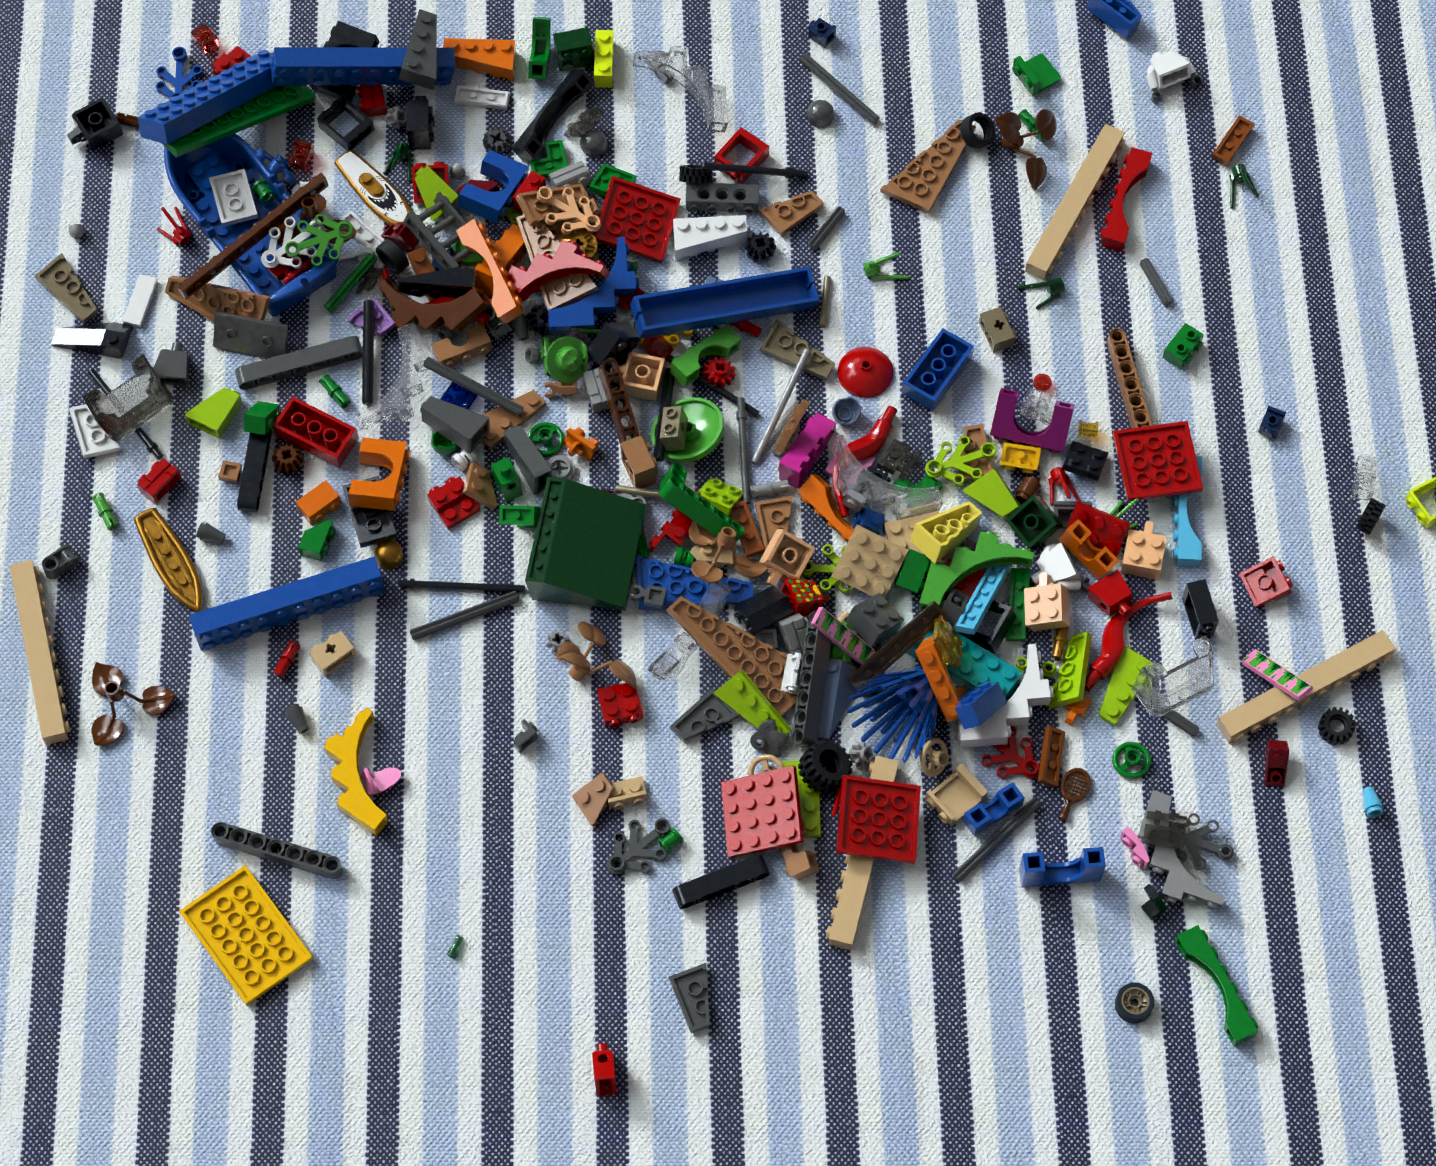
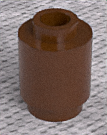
(1029, 487)

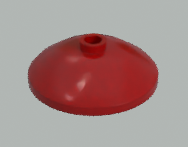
(865, 381)

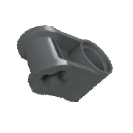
(497, 326)
(61, 560)

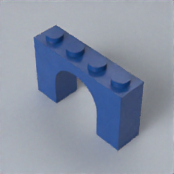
(494, 204)
(1085, 869)

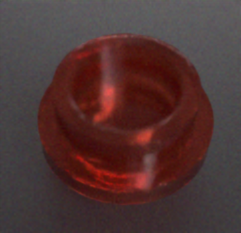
(1042, 382)

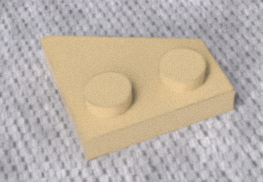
(708, 553)

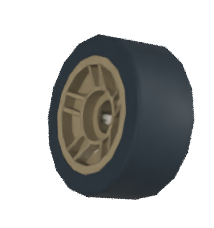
(1144, 1000)

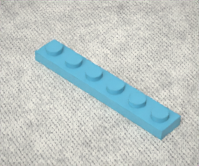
(982, 599)

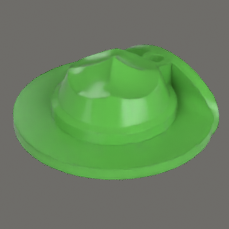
(567, 359)

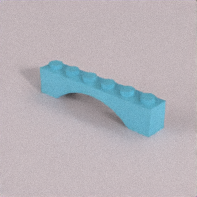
(1188, 546)

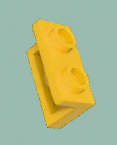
(1020, 457)

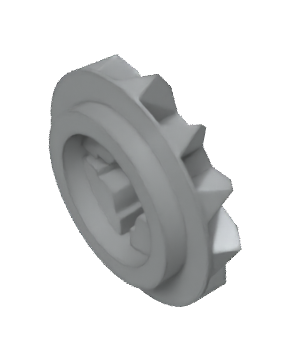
(565, 463)

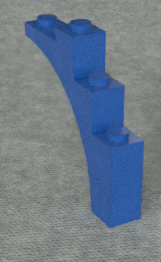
(603, 301)

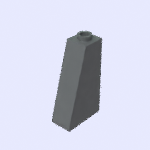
(455, 423)
(527, 458)

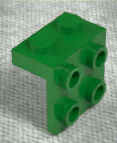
(1035, 73)

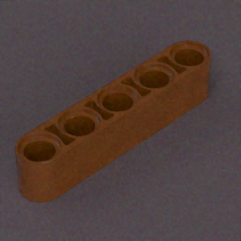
(621, 395)

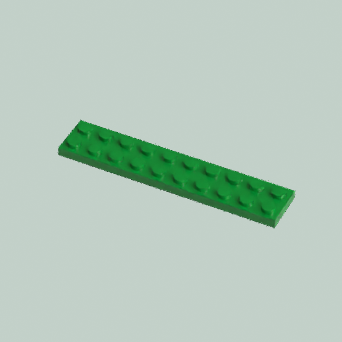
(255, 111)

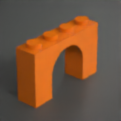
(382, 493)
(939, 678)

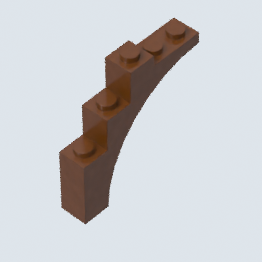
(453, 314)

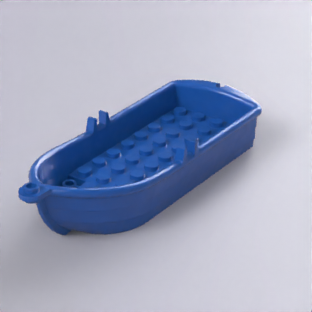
(191, 184)

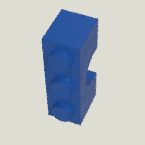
(1004, 803)

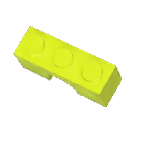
(604, 58)

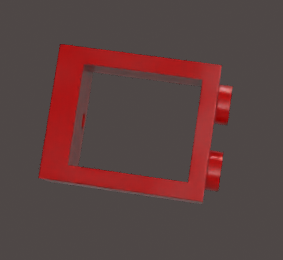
(750, 142)

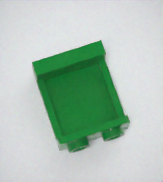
(519, 515)

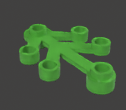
(321, 238)

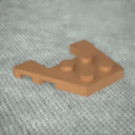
(791, 428)

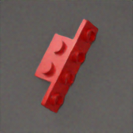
(675, 531)

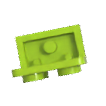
(721, 495)

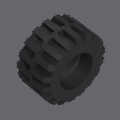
(833, 757)

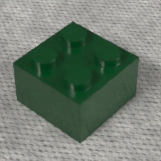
(573, 49)
(1034, 522)

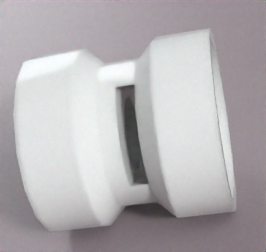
(463, 459)

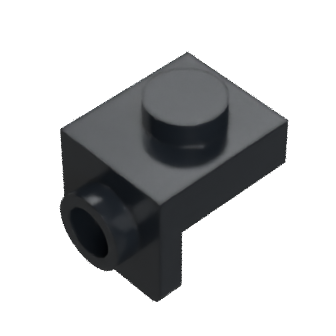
(1155, 905)

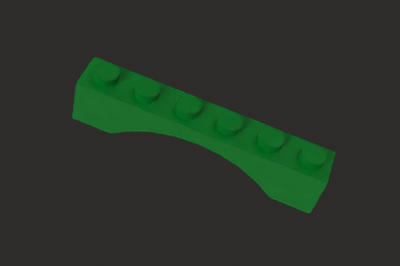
(1195, 948)

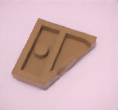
(479, 486)
(593, 797)

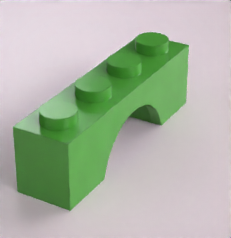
(721, 343)

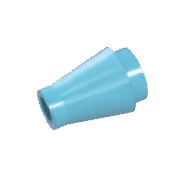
(1372, 803)

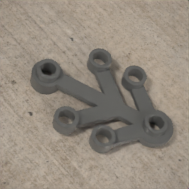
(1192, 840)
(637, 849)

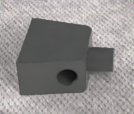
(174, 365)

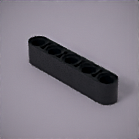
(254, 472)
(720, 881)

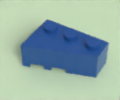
(1117, 14)
(979, 704)

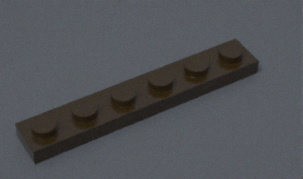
(897, 646)

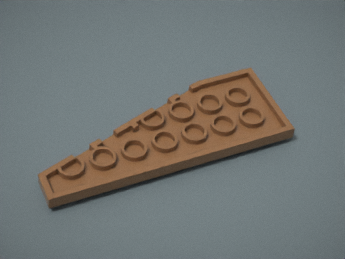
(736, 650)

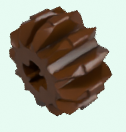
(282, 461)

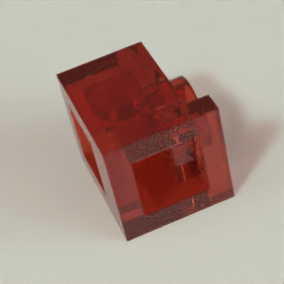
(205, 39)
(301, 155)
(657, 346)

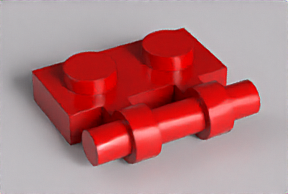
(284, 270)

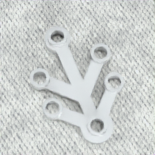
(281, 251)

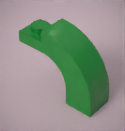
(541, 48)

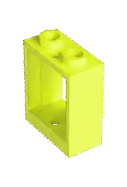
(1413, 502)

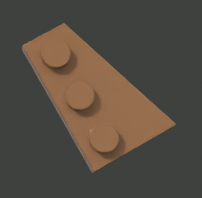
(788, 214)
(977, 438)
(773, 515)

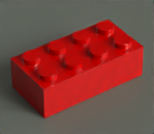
(315, 432)

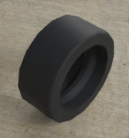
(967, 131)
(392, 256)

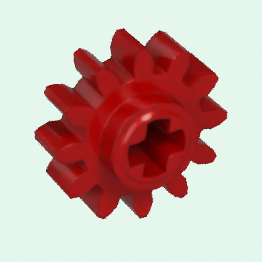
(718, 372)

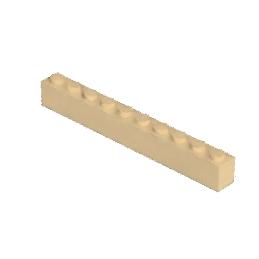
(1075, 201)
(39, 652)
(1322, 677)
(856, 877)

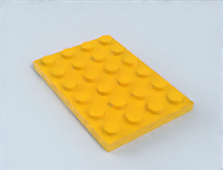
(246, 935)

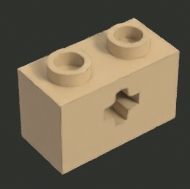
(341, 649)

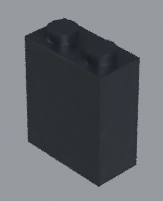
(763, 609)

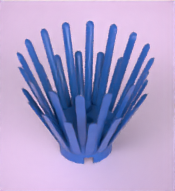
(911, 697)

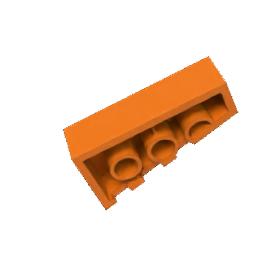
(484, 56)
(511, 250)

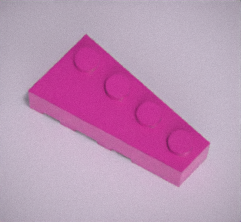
(806, 450)

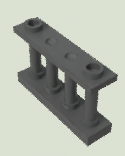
(427, 236)

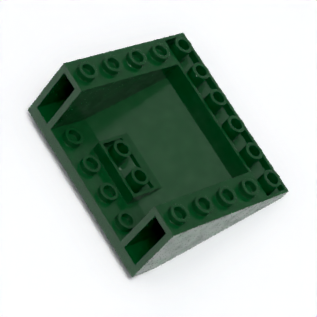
(584, 546)

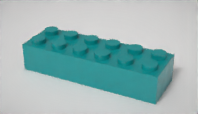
(979, 667)

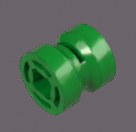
(684, 557)

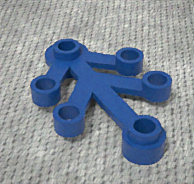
(177, 81)
(277, 165)

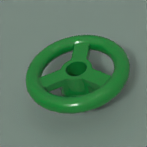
(547, 429)
(1131, 752)

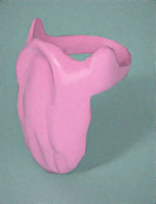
(380, 780)

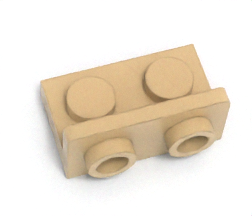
(628, 792)

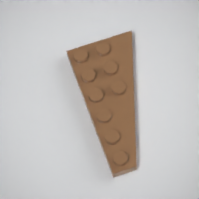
(561, 290)
(220, 298)

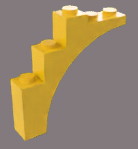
(346, 751)

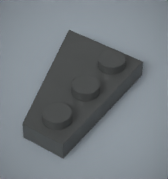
(703, 717)
(692, 995)

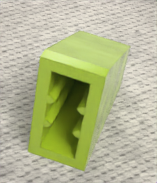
(431, 184)
(215, 412)
(993, 493)

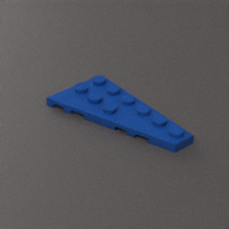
(682, 582)

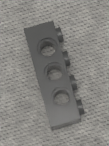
(715, 191)

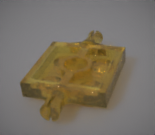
(947, 642)

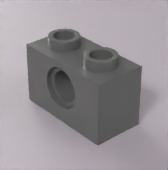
(954, 605)

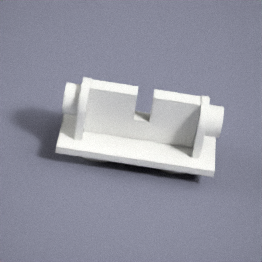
(792, 673)

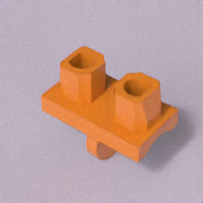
(579, 445)

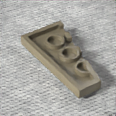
(66, 287)
(788, 348)

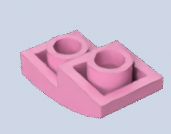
(1139, 854)

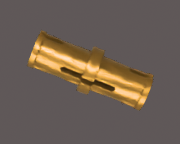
(1060, 641)

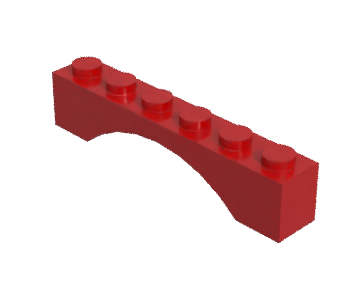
(1117, 229)

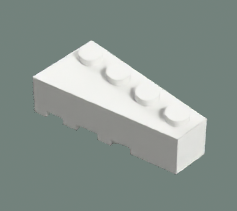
(707, 234)

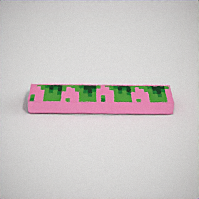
(841, 636)
(1277, 675)

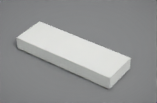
(481, 97)
(140, 301)

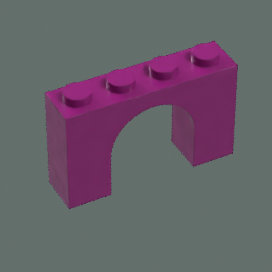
(1006, 426)

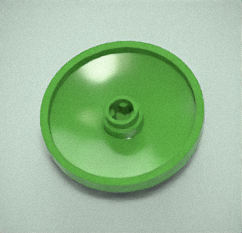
(703, 432)

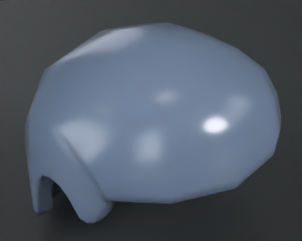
(846, 411)

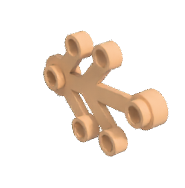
(570, 211)

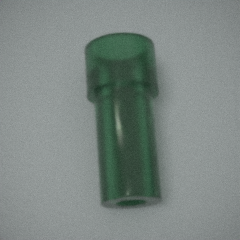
(453, 951)

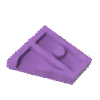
(382, 321)

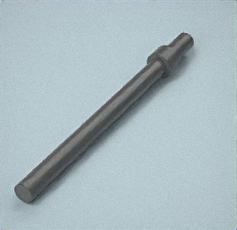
(741, 417)

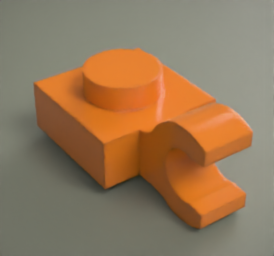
(1077, 708)

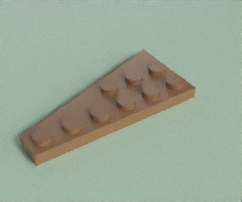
(928, 173)

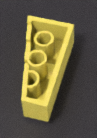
(944, 531)

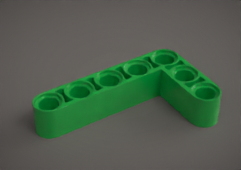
(693, 505)

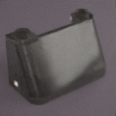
(131, 402)

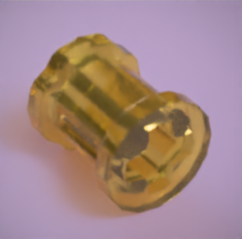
(1087, 429)

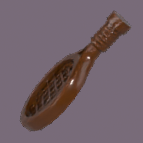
(1063, 816)

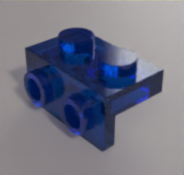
(459, 396)

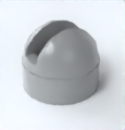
(457, 170)
(76, 231)
(532, 354)

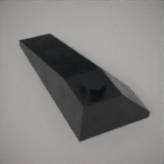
(441, 283)
(99, 339)

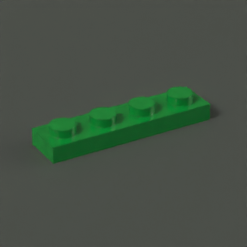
(1019, 580)

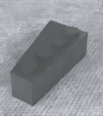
(421, 54)

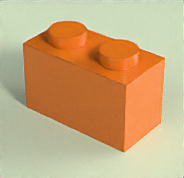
(318, 503)

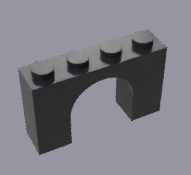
(346, 36)

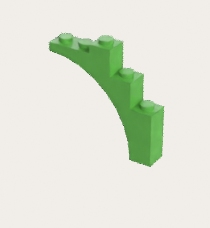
(966, 562)

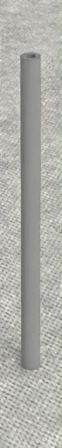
(780, 407)

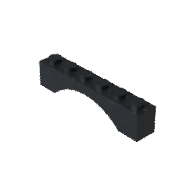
(535, 135)

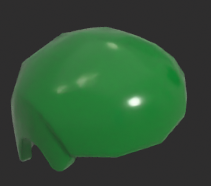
(442, 444)

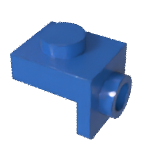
(870, 520)

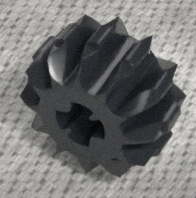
(760, 247)
(538, 320)

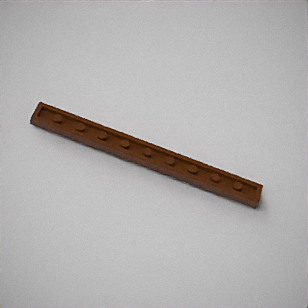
(251, 237)

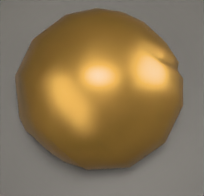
(388, 554)

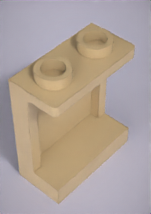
(956, 796)

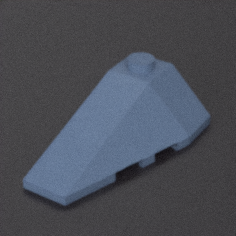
(836, 696)

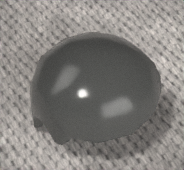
(820, 113)
(594, 143)

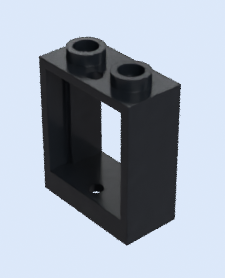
(354, 137)
(1200, 609)
(993, 642)

